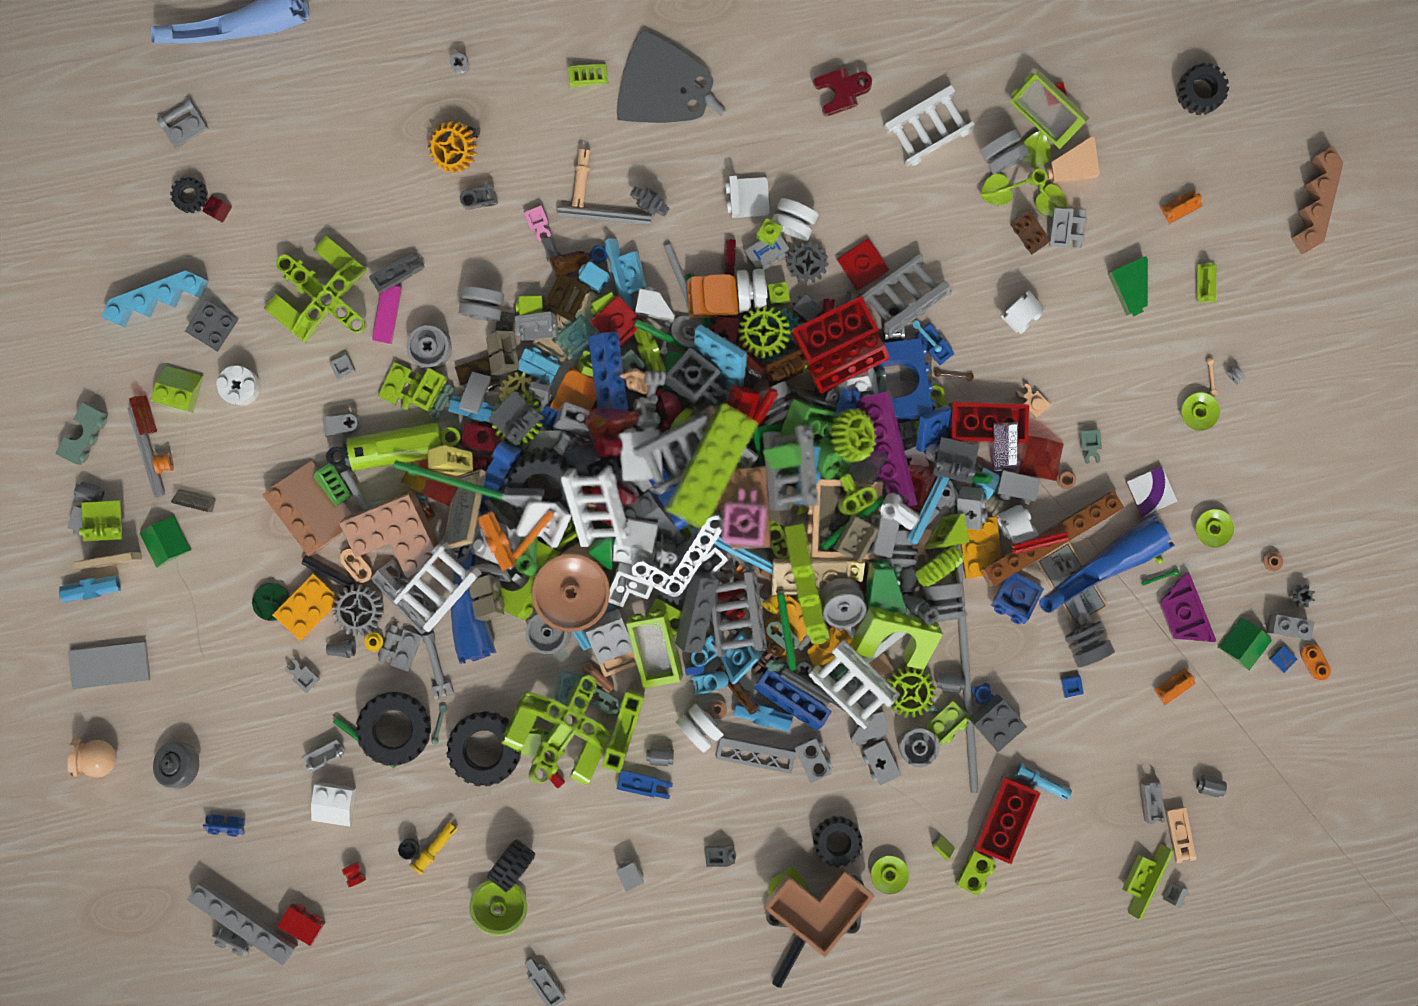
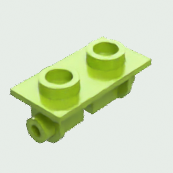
(1207, 282)

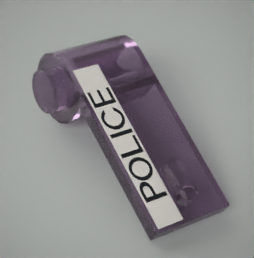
(1005, 447)

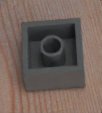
(997, 722)

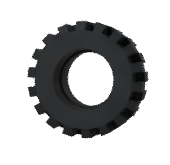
(1213, 78)
(845, 856)
(511, 865)

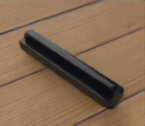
(327, 571)
(788, 962)

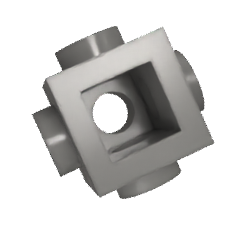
(951, 500)

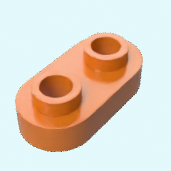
(1316, 662)

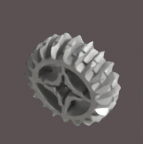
(357, 618)

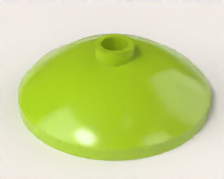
(490, 897)

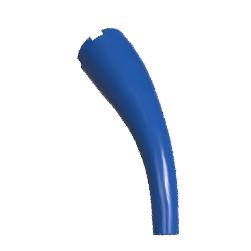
(1127, 551)
(470, 635)

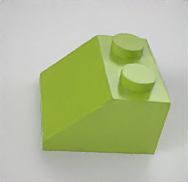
(177, 389)

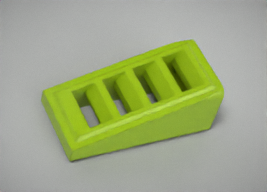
(581, 68)

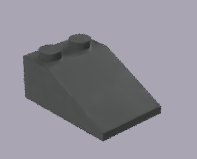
(651, 509)

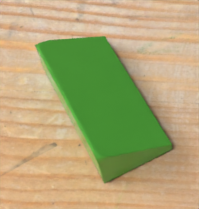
(783, 456)

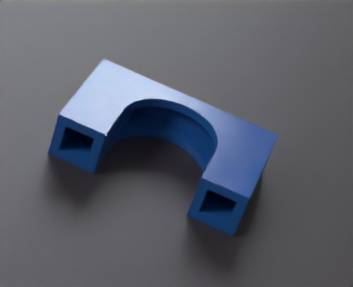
(911, 354)

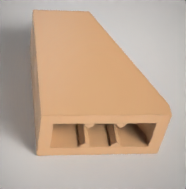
(1076, 164)

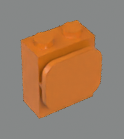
(712, 296)
(576, 390)

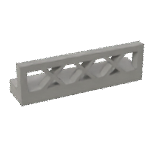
(391, 584)
(758, 748)

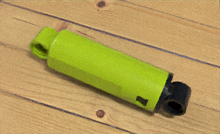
(387, 446)

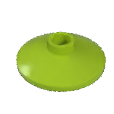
(1209, 408)
(1223, 524)
(892, 884)

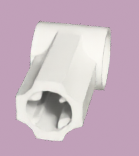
(894, 508)

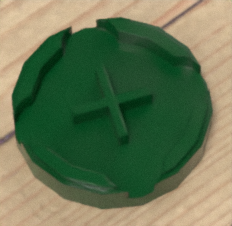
(268, 600)

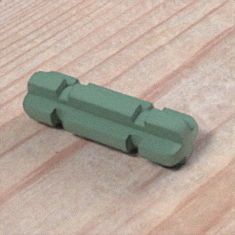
(441, 401)
(777, 665)

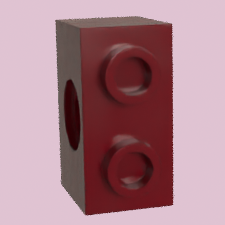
(471, 440)

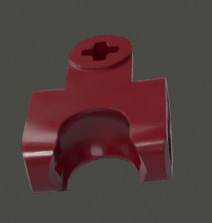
(845, 89)
(625, 494)

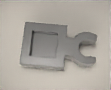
(304, 678)

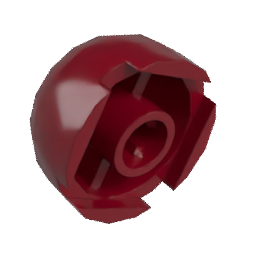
(668, 408)

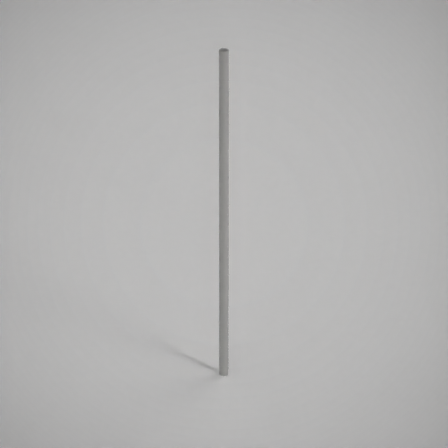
(966, 674)

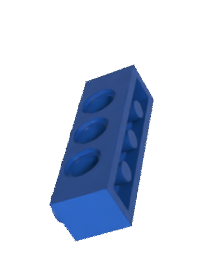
(607, 371)
(792, 699)

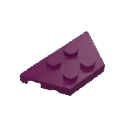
(1186, 613)

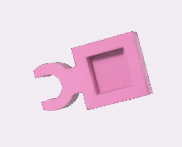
(537, 220)

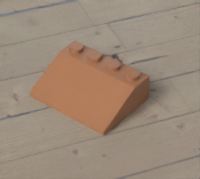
(307, 509)

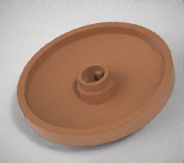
(570, 592)

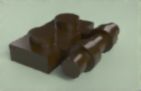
(479, 366)

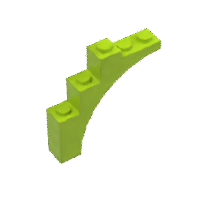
(806, 584)

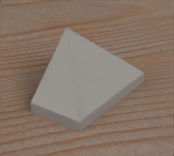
(522, 497)
(492, 569)

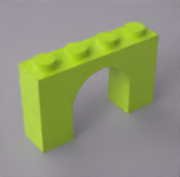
(520, 602)
(881, 623)
(623, 730)

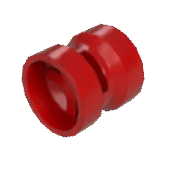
(353, 869)

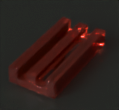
(143, 415)

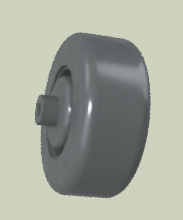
(176, 765)

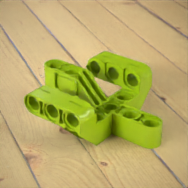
(302, 324)
(536, 705)

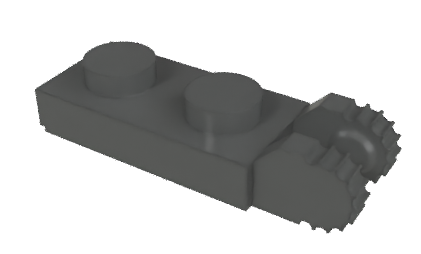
(395, 273)

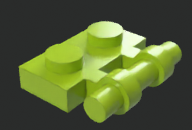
(395, 384)

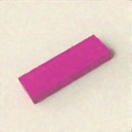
(387, 315)

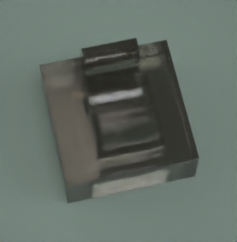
(507, 322)

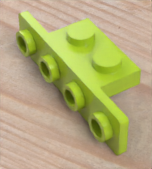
(1145, 879)

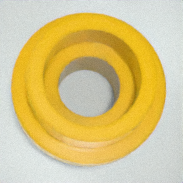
(379, 639)

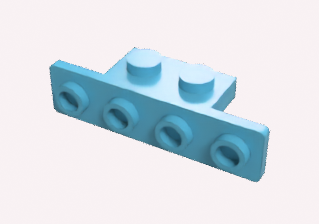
(626, 270)

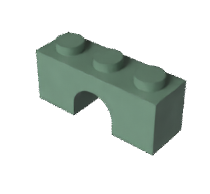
(91, 421)

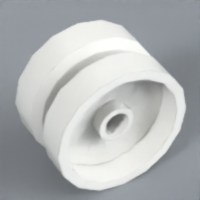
(795, 218)
(752, 290)
(702, 726)

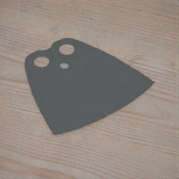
(654, 83)

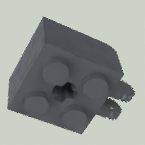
(694, 389)

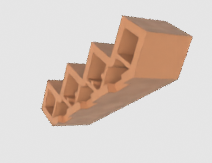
(1323, 195)

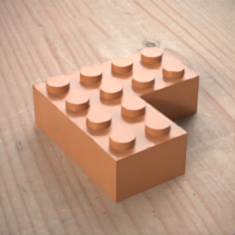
(747, 479)
(393, 522)
(820, 919)

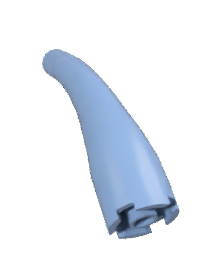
(254, 19)

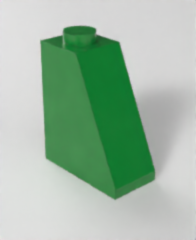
(1132, 286)
(883, 588)

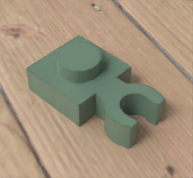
(1091, 441)

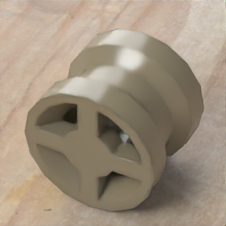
(994, 505)

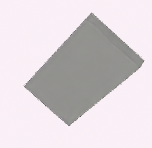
(109, 665)

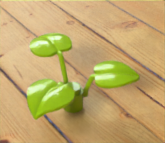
(997, 188)

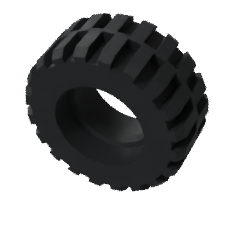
(539, 462)
(374, 747)
(458, 753)

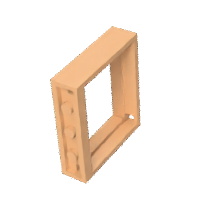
(812, 526)

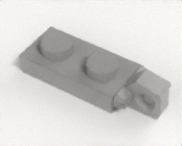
(544, 983)

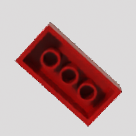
(834, 330)
(976, 421)
(1006, 819)

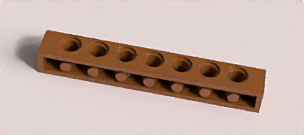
(1074, 525)

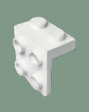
(748, 197)
(556, 526)

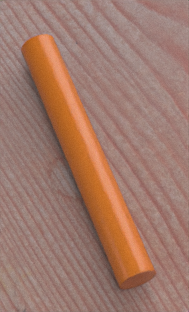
(533, 534)

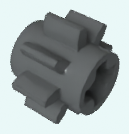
(1307, 593)

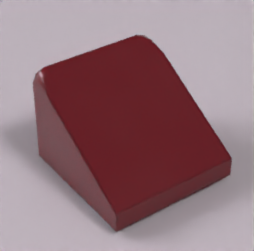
(217, 209)

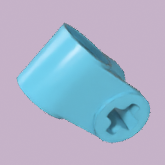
(708, 651)
(709, 682)

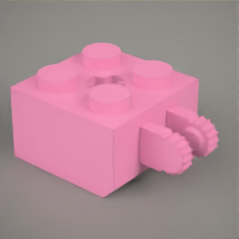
(737, 513)

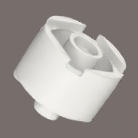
(1022, 312)
(227, 385)
(1016, 524)

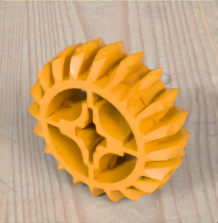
(458, 132)

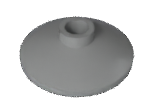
(684, 330)

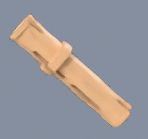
(581, 178)

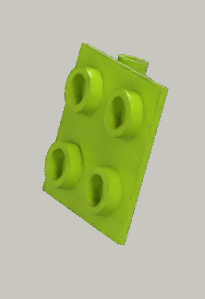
(101, 521)

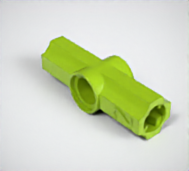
(649, 351)

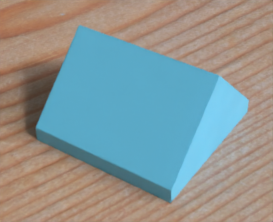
(740, 659)

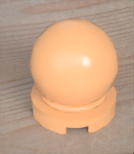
(93, 758)

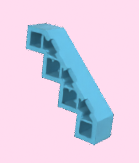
(145, 298)

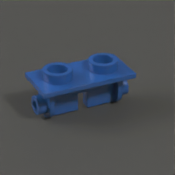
(216, 825)

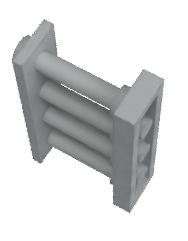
(907, 312)
(662, 442)
(777, 479)
(754, 621)

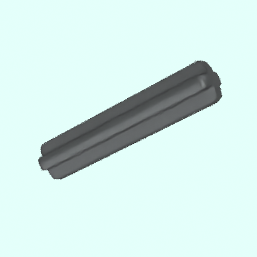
(806, 686)

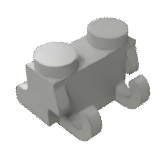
(647, 409)

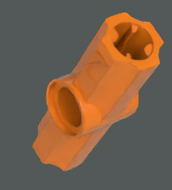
(497, 541)

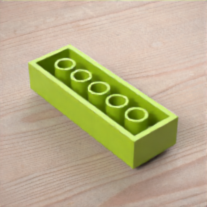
(711, 466)

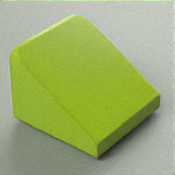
(943, 847)

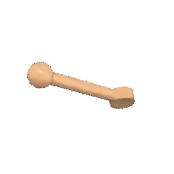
(1213, 392)

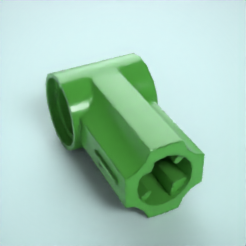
(528, 556)

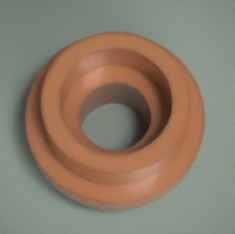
(1072, 479)
(1267, 561)
(721, 704)

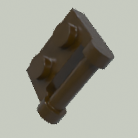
(561, 294)

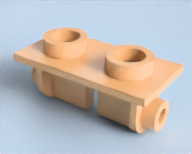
(635, 380)

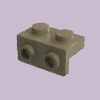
(856, 538)

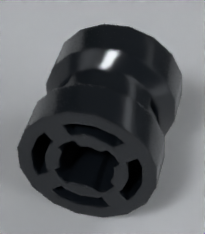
(408, 848)

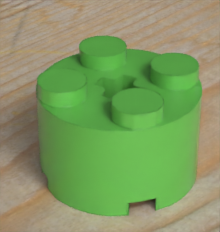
(829, 463)

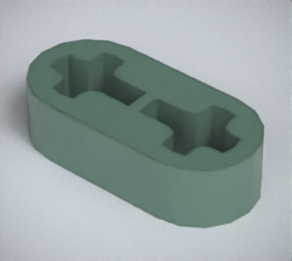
(780, 638)
(607, 697)

